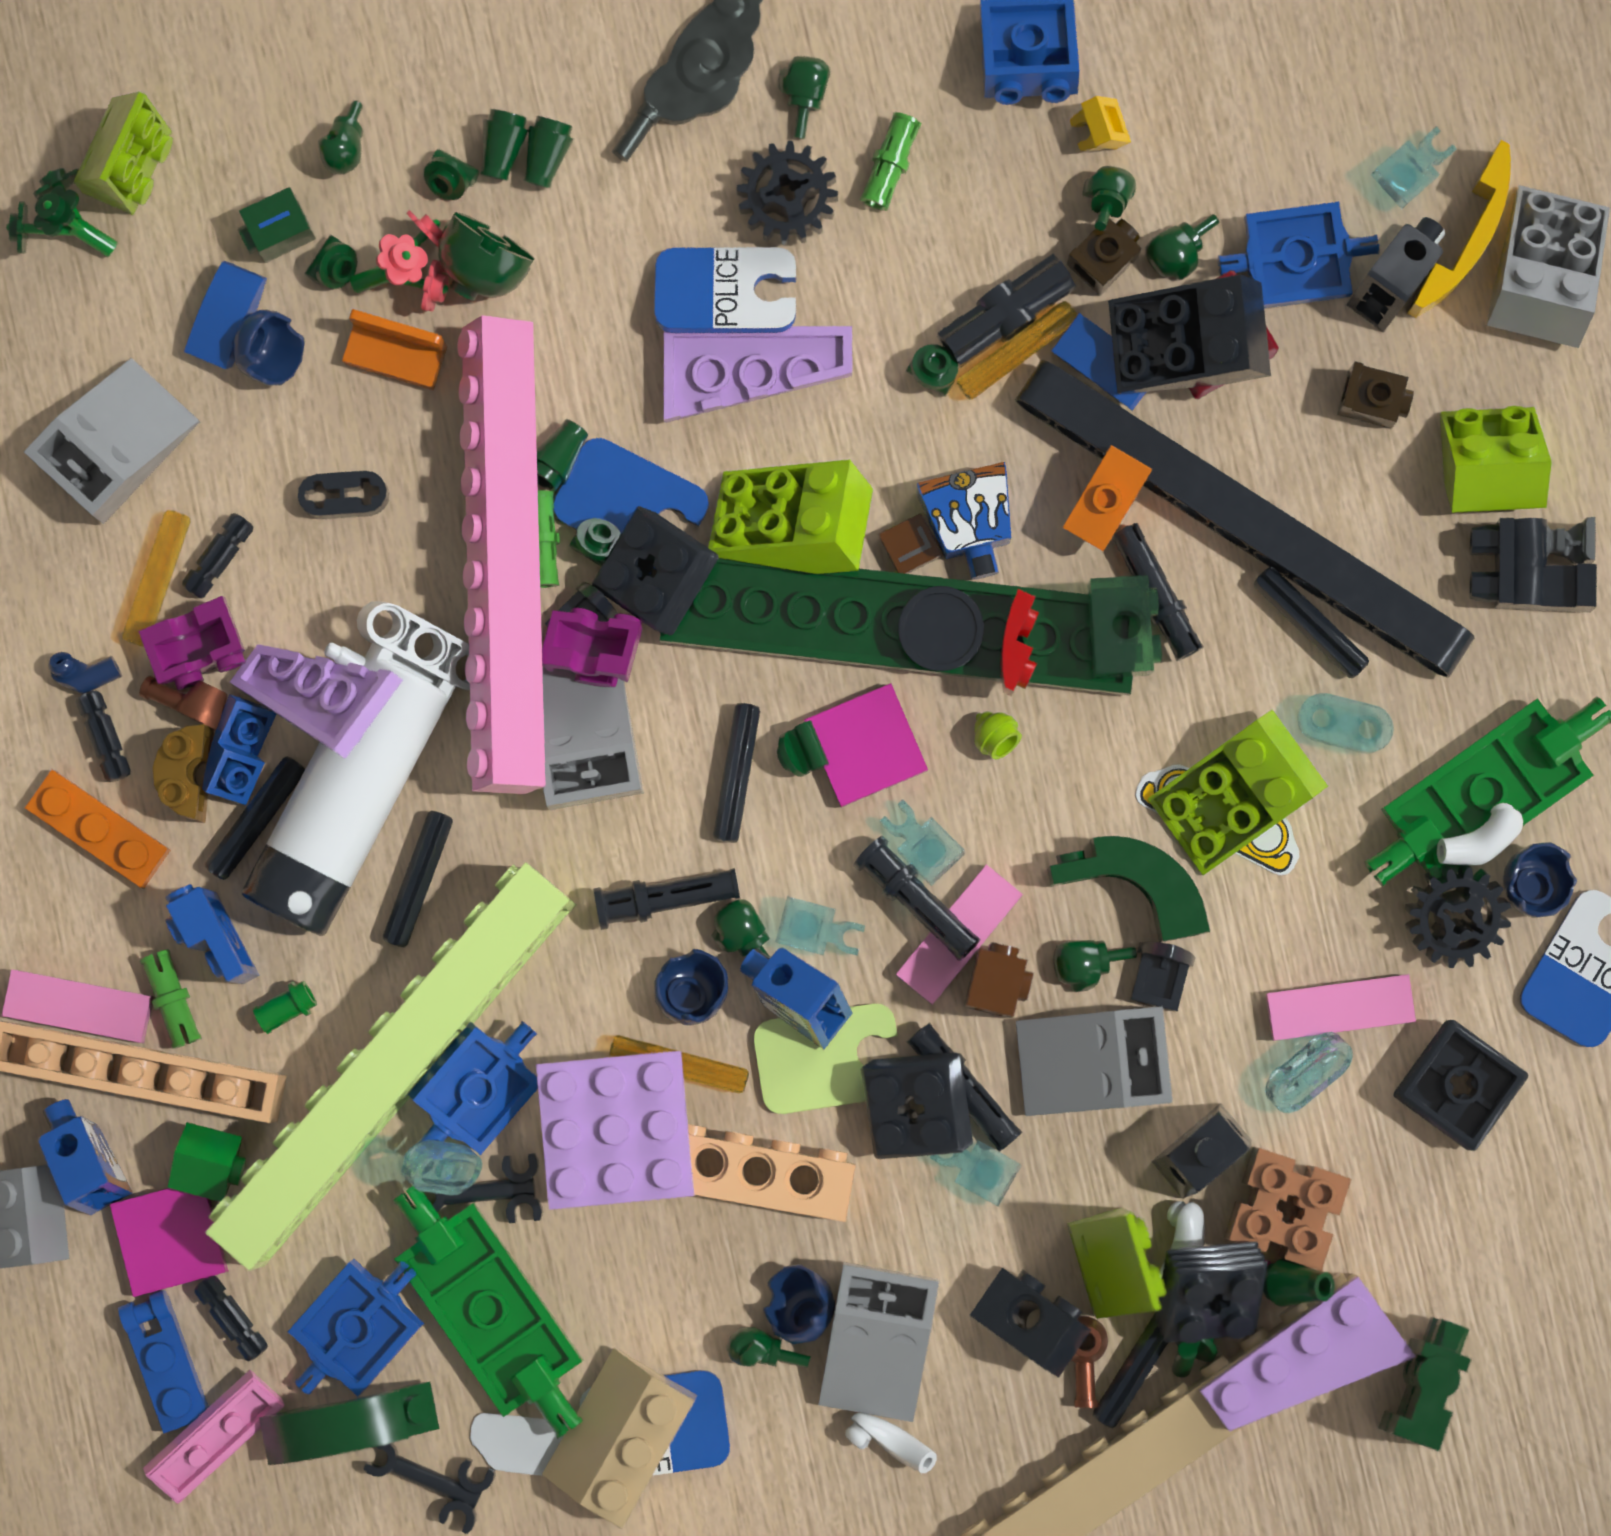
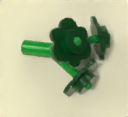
(55, 211)

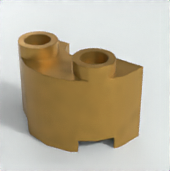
(177, 768)

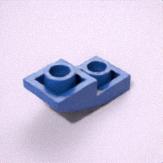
(228, 301)
(1091, 354)
(235, 748)

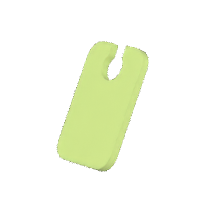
(805, 1077)

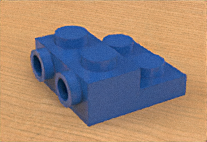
(1029, 50)
(204, 924)

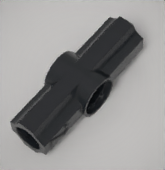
(1007, 310)

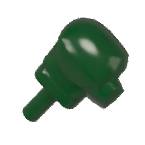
(806, 85)
(342, 146)
(1110, 192)
(1177, 248)
(739, 928)
(1085, 961)
(755, 1346)

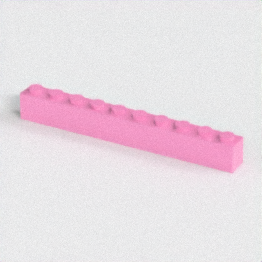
(502, 556)

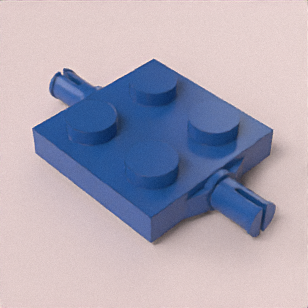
(1299, 254)
(476, 1087)
(355, 1327)

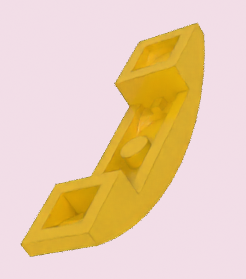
(1494, 187)

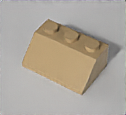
(622, 1437)

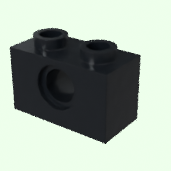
(1005, 1312)

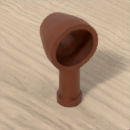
(200, 703)
(1085, 1366)

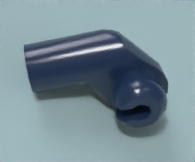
(80, 676)

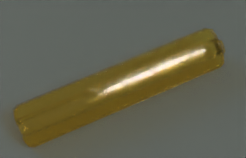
(1016, 350)
(156, 575)
(694, 1067)

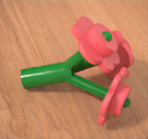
(402, 261)

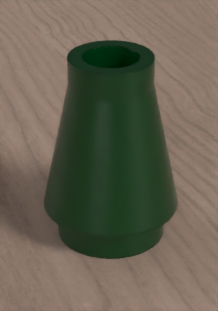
(502, 141)
(546, 149)
(558, 455)
(1294, 1284)

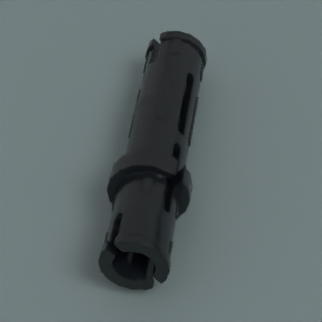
(1171, 616)
(981, 1105)

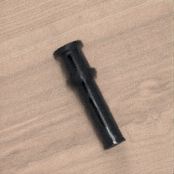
(901, 883)
(642, 900)

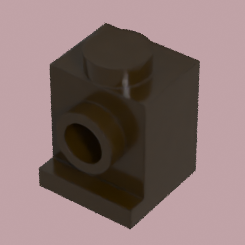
(1102, 270)
(1360, 404)

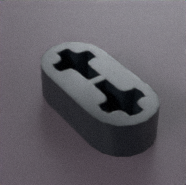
(342, 483)

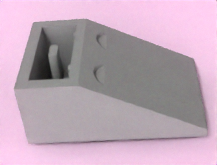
(1549, 267)
(112, 439)
(587, 742)
(1094, 1061)
(31, 1218)
(878, 1341)

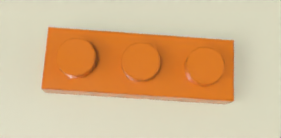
(97, 829)

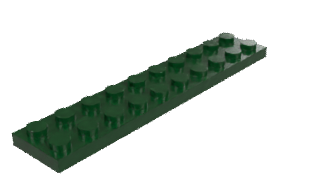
(857, 616)

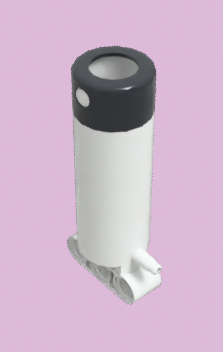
(347, 800)

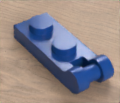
(164, 1362)

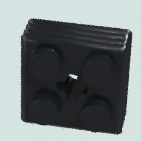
(681, 566)
(1491, 1078)
(931, 1081)
(1211, 1292)

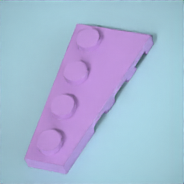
(735, 368)
(316, 694)
(1309, 1357)

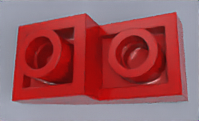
(1015, 662)

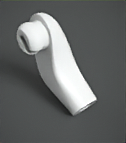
(1485, 842)
(1189, 1225)
(892, 1439)

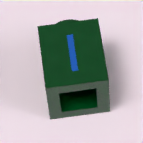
(275, 225)

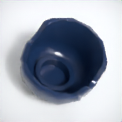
(268, 347)
(1539, 880)
(691, 987)
(799, 1304)

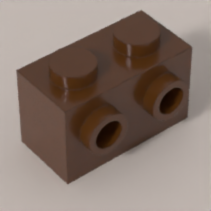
(998, 981)

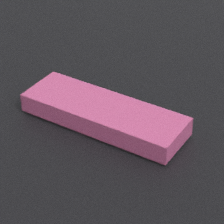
(980, 910)
(77, 1006)
(1340, 1007)
(213, 1437)

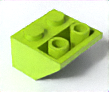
(1494, 459)

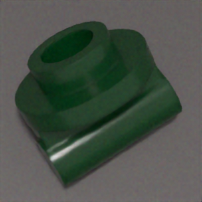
(449, 176)
(333, 264)
(934, 368)
(595, 539)
(801, 750)
(1187, 1353)

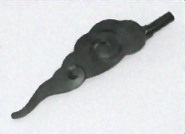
(700, 72)

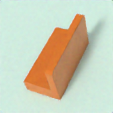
(394, 350)

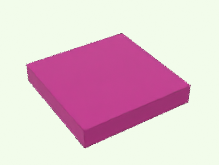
(868, 745)
(166, 1240)

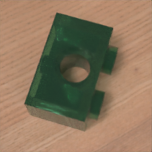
(1114, 655)

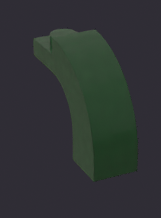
(1160, 878)
(349, 1424)

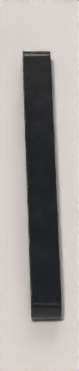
(1249, 520)

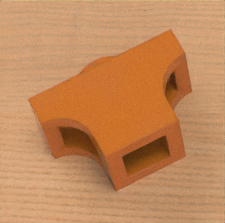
(1107, 498)

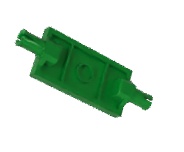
(1520, 762)
(489, 1310)

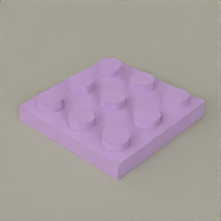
(615, 1130)

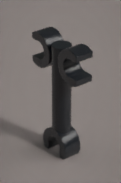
(519, 1189)
(463, 1493)

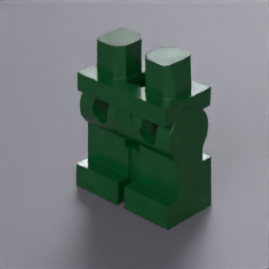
(1429, 1382)

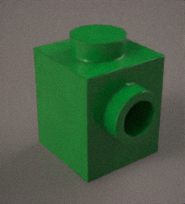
(206, 1162)

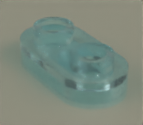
(1344, 723)
(1308, 1072)
(441, 1167)

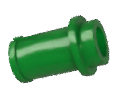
(285, 1006)

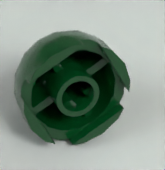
(481, 259)

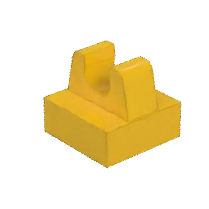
(1104, 122)

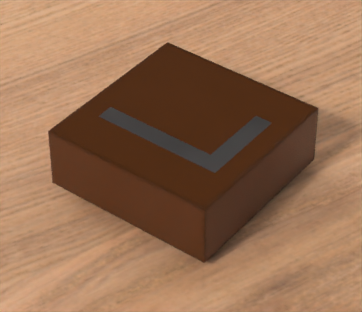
(910, 545)

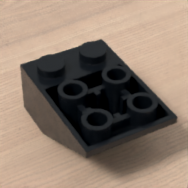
(1190, 336)

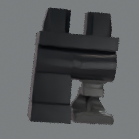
(1521, 567)

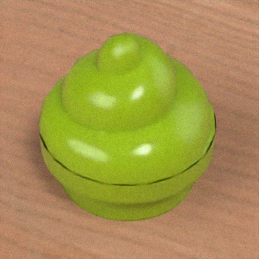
(996, 734)

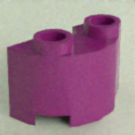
(194, 644)
(592, 648)

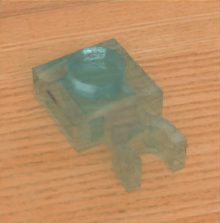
(1411, 170)
(926, 846)
(811, 927)
(983, 1171)

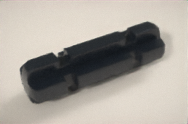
(217, 555)
(103, 736)
(231, 1318)

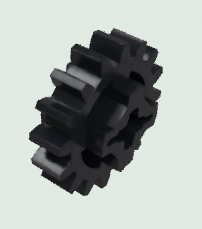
(769, 198)
(1450, 932)

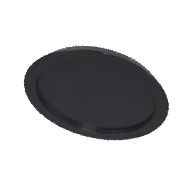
(941, 628)

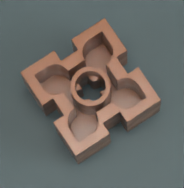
(1313, 1194)

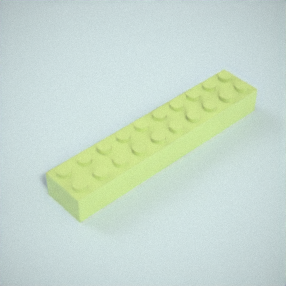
(378, 1079)

